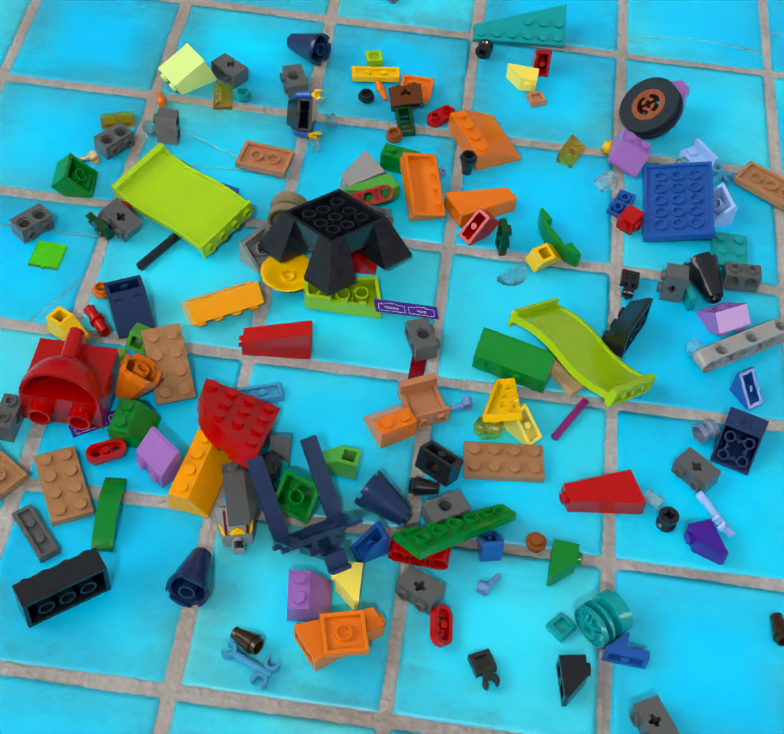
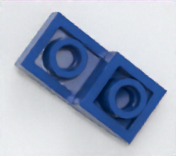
(620, 203)

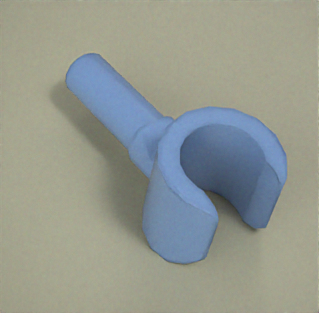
(466, 404)
(483, 588)

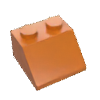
(392, 425)

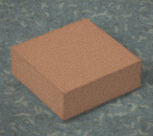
(536, 99)

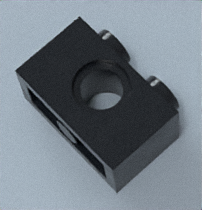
(438, 463)

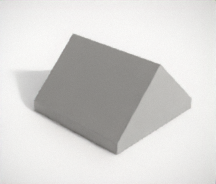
(249, 251)

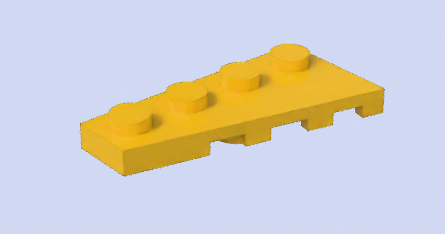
(503, 402)

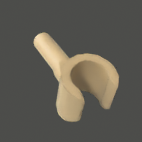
(92, 156)

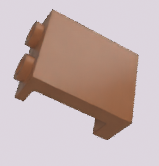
(424, 400)

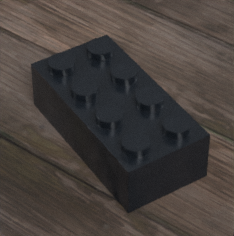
(62, 587)

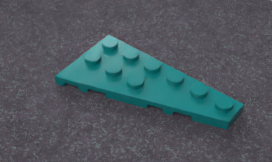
(534, 28)

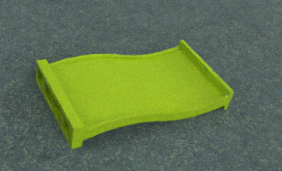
(182, 199)
(582, 351)

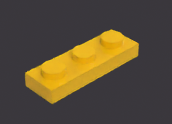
(372, 74)

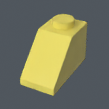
(522, 77)
(526, 429)
(349, 584)

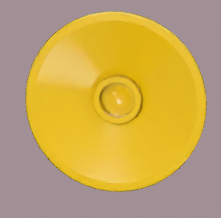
(286, 275)

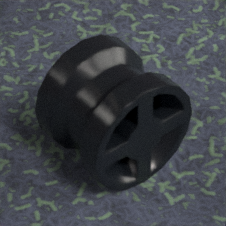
(484, 49)
(662, 521)

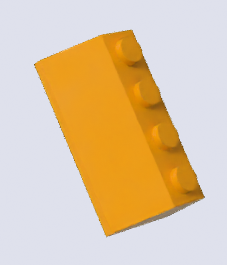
(222, 302)
(198, 478)

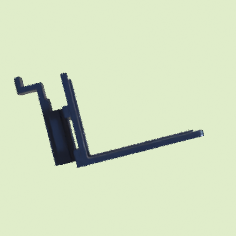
(306, 538)

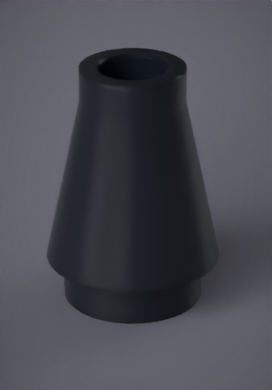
(468, 161)
(420, 486)

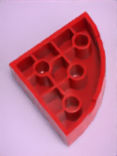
(235, 421)

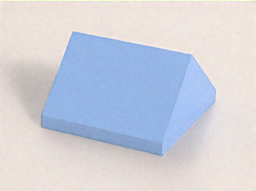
(724, 206)

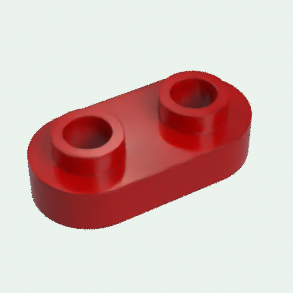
(439, 116)
(105, 451)
(441, 625)

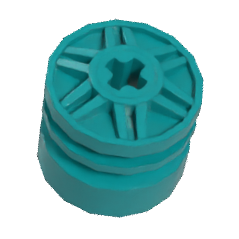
(603, 618)

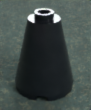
(706, 276)

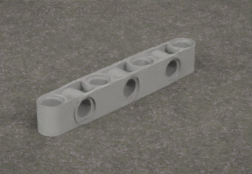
(740, 345)

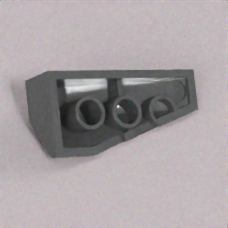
(239, 494)

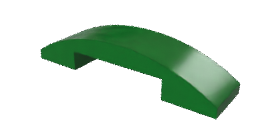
(567, 252)
(107, 514)

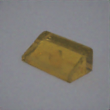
(221, 96)
(110, 119)
(570, 152)

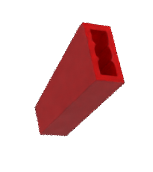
(278, 340)
(604, 494)

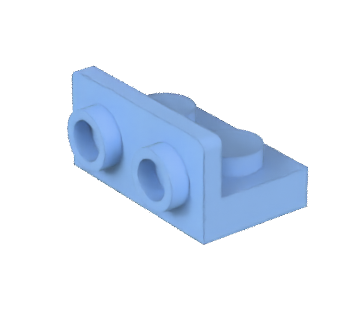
(699, 153)

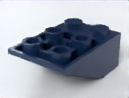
(128, 304)
(739, 440)

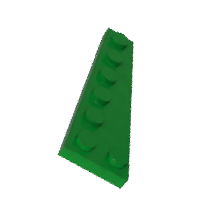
(453, 531)

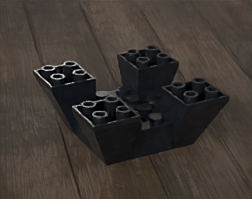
(334, 229)

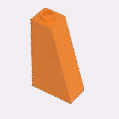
(465, 203)
(309, 637)

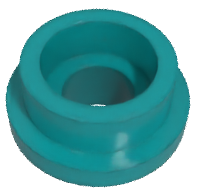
(242, 94)

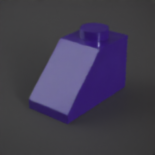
(706, 541)

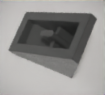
(281, 445)

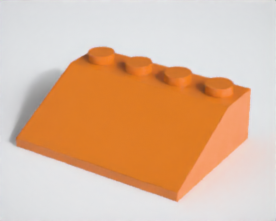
(483, 136)

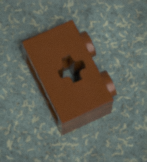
(414, 94)

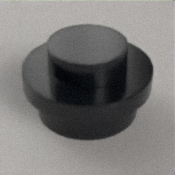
(366, 95)

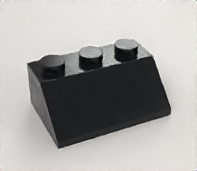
(627, 326)

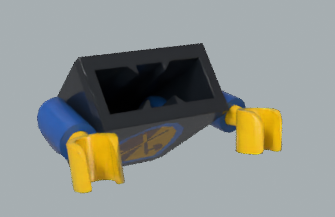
(300, 113)

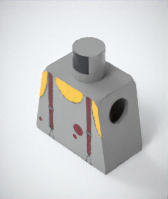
(234, 535)

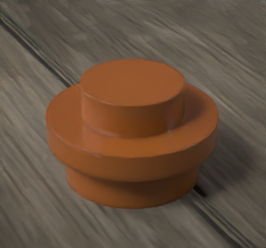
(394, 135)
(535, 542)

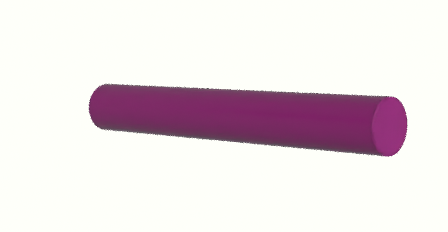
(569, 419)

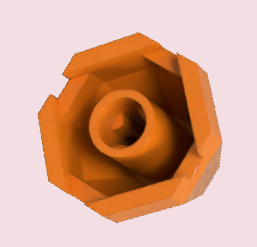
(136, 376)

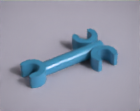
(719, 174)
(262, 672)

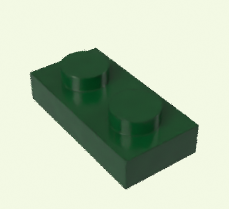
(502, 236)

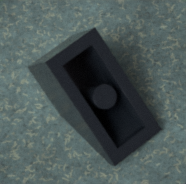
(571, 675)

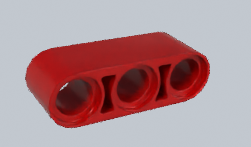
(377, 198)
(436, 561)

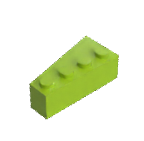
(353, 300)

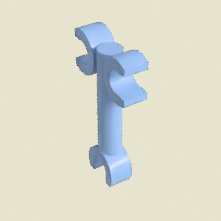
(723, 526)

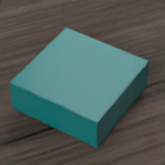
(689, 298)
(561, 627)

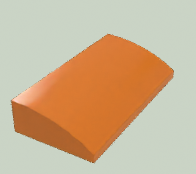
(422, 186)

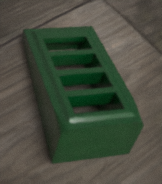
(402, 111)

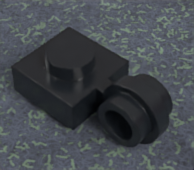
(629, 281)

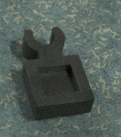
(484, 665)

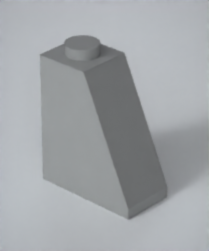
(361, 170)

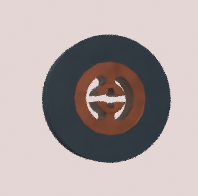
(659, 117)

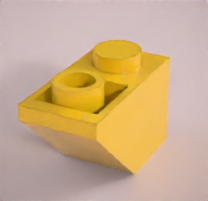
(542, 257)
(60, 322)

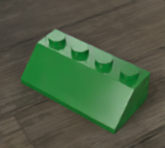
(513, 359)

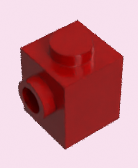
(630, 220)

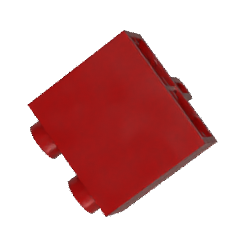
(70, 382)

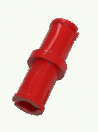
(97, 320)

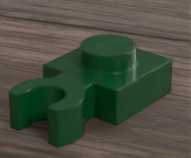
(101, 227)

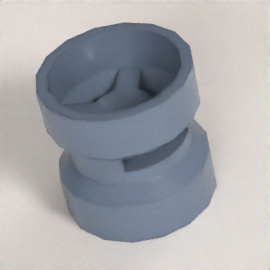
(704, 431)

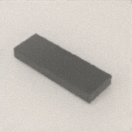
(36, 533)

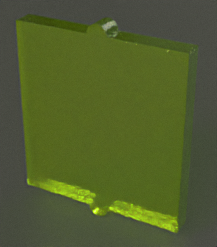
(47, 255)

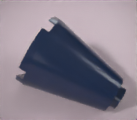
(310, 46)
(384, 500)
(191, 580)

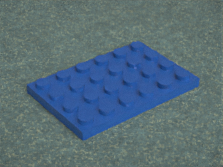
(678, 202)

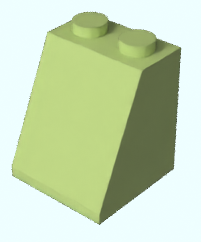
(186, 71)

